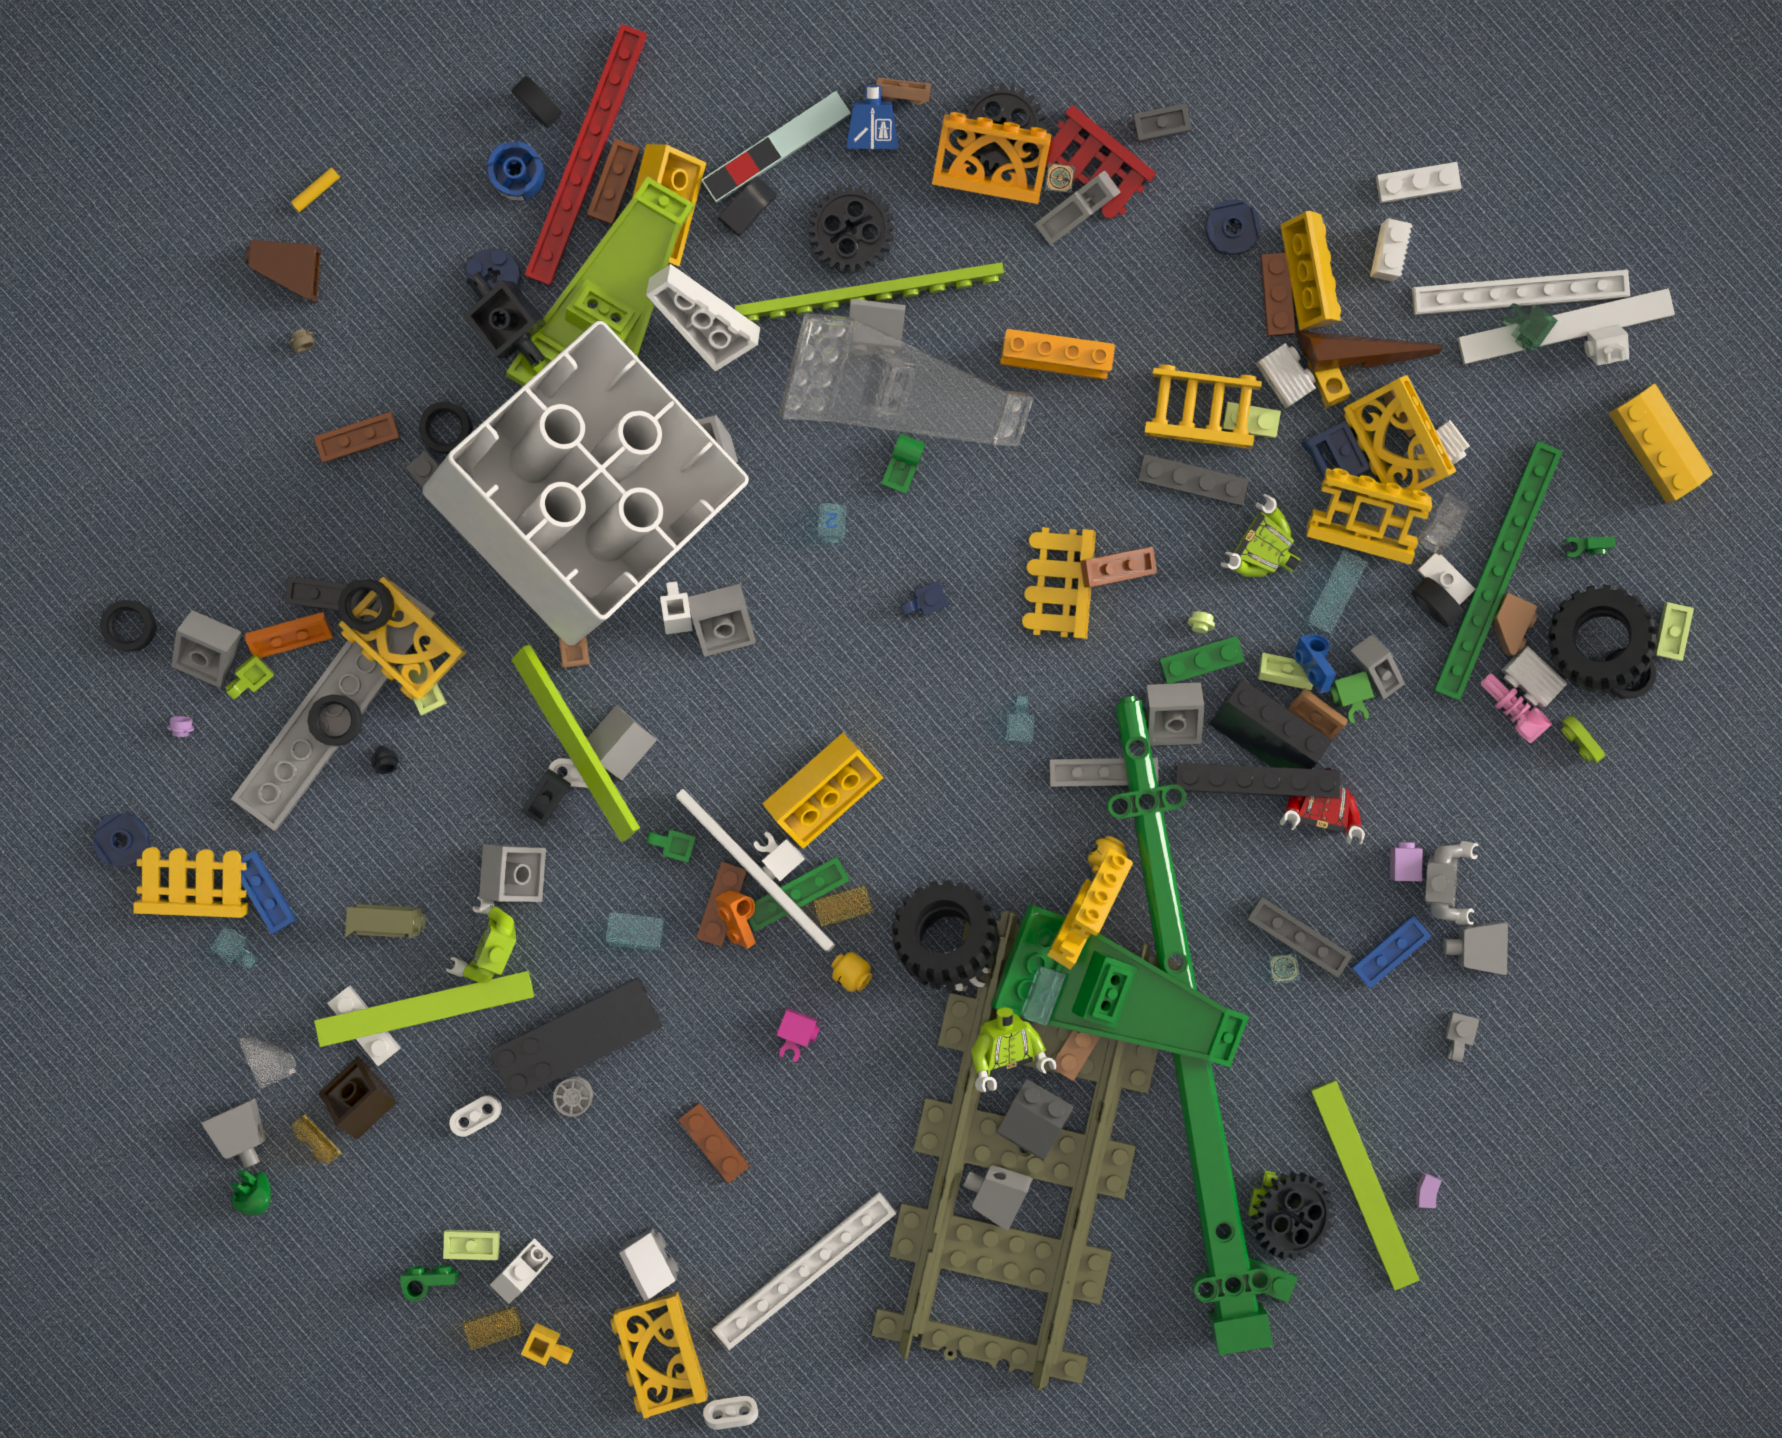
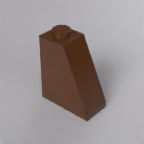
(288, 265)

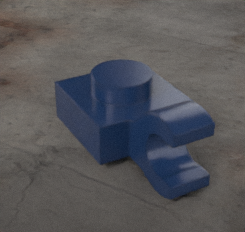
(928, 599)

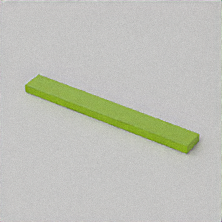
(575, 743)
(424, 1008)
(1364, 1185)

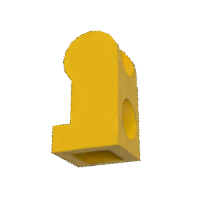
(1331, 386)

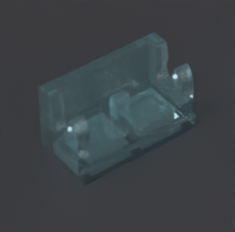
(635, 931)

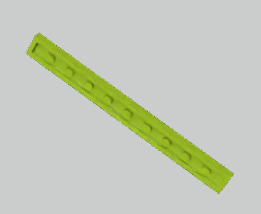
(881, 291)

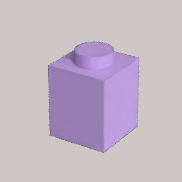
(1406, 862)

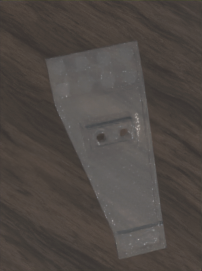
(848, 375)

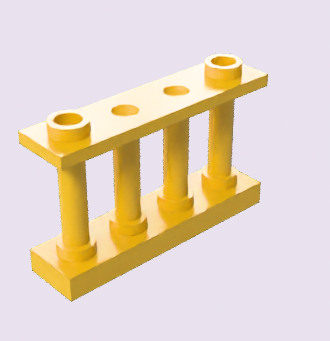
(1213, 433)

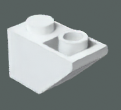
(521, 1271)

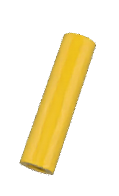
(315, 189)

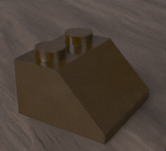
(357, 1098)

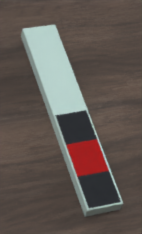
(776, 147)

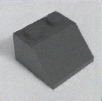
(1035, 1119)

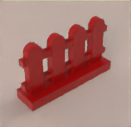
(1089, 149)

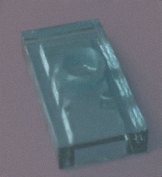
(1043, 995)

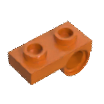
(734, 911)

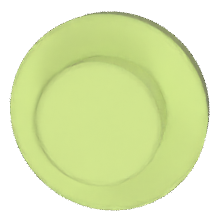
(1201, 622)

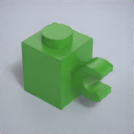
(1352, 691)

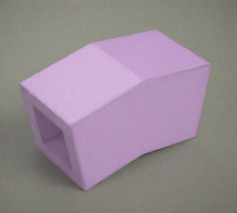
(1427, 1191)

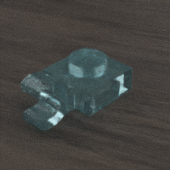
(1020, 725)
(232, 946)

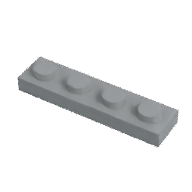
(1090, 772)

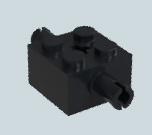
(488, 319)

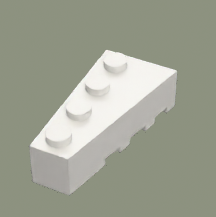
(702, 318)

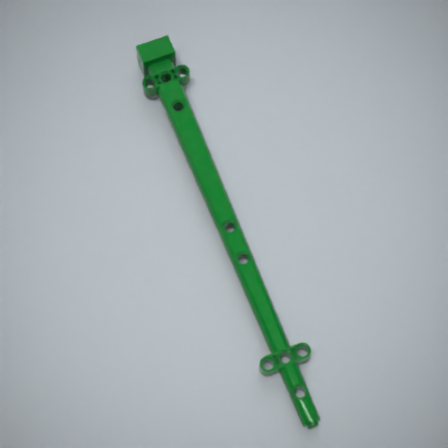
(1238, 1319)

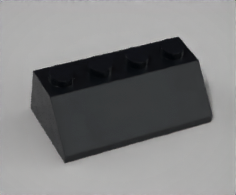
(1268, 729)

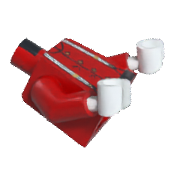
(1326, 813)

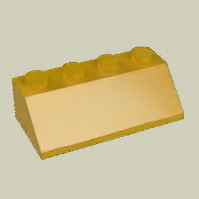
(678, 173)
(1310, 271)
(1661, 444)
(822, 790)

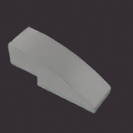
(1077, 207)

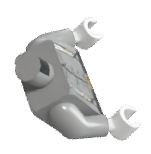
(1443, 879)

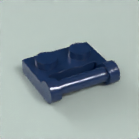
(1342, 448)

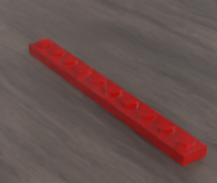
(586, 155)

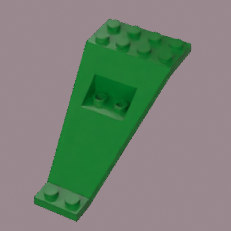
(1141, 1004)

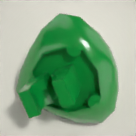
(252, 1195)

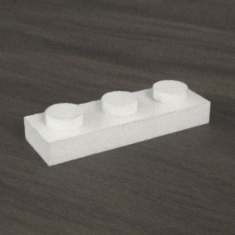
(1418, 182)
(377, 1046)

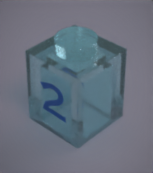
(832, 522)

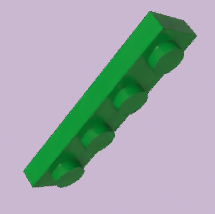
(801, 891)

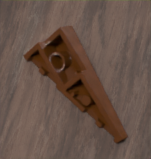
(1336, 351)

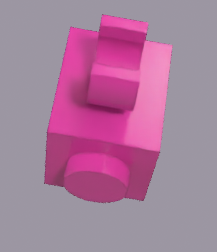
(797, 1029)

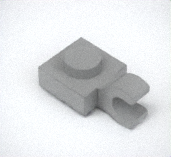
(1461, 1031)

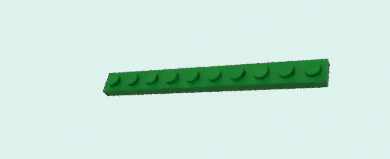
(1497, 570)

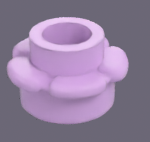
(180, 726)

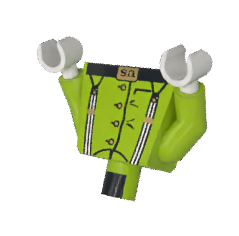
(1264, 544)
(492, 948)
(1005, 1045)

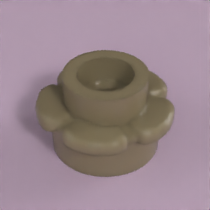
(302, 341)

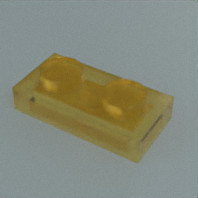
(843, 905)
(307, 1132)
(493, 1327)

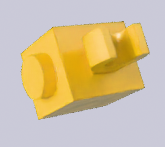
(542, 1345)

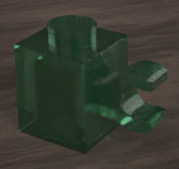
(1531, 327)

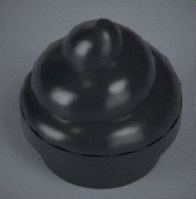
(384, 760)

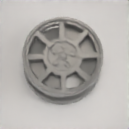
(573, 1096)

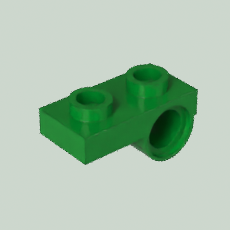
(903, 464)
(440, 1276)

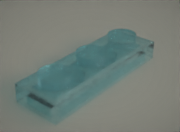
(1336, 592)

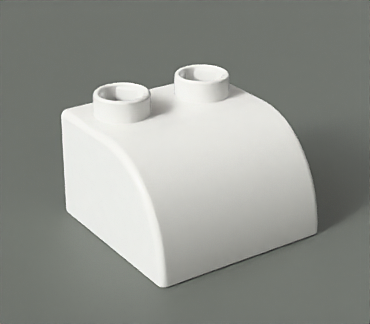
(584, 483)

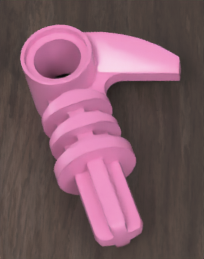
(1530, 723)

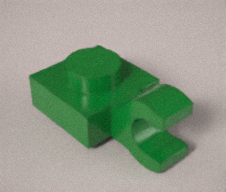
(1596, 545)
(676, 845)

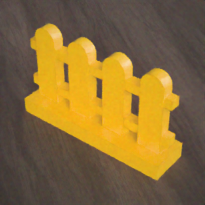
(1062, 596)
(178, 891)

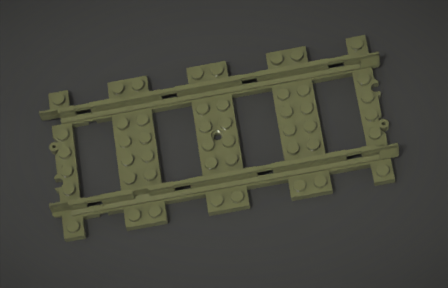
(983, 1249)

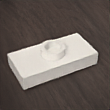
(1447, 576)

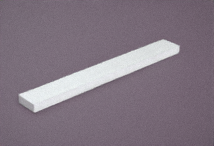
(1521, 292)
(1571, 325)
(753, 868)
(804, 1270)

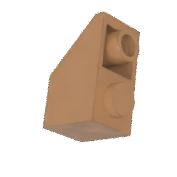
(1512, 621)

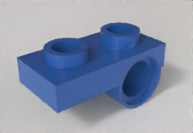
(1311, 656)

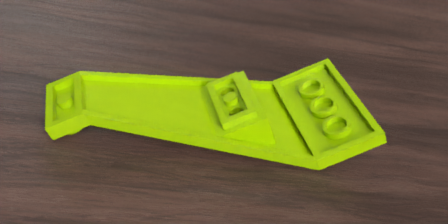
(614, 278)

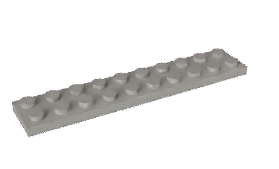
(295, 754)

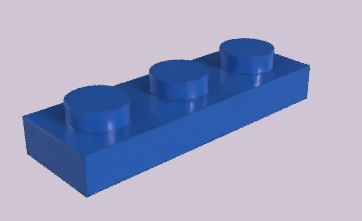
(265, 894)
(1391, 951)

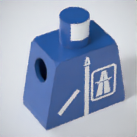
(872, 122)

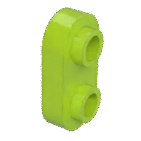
(1575, 731)

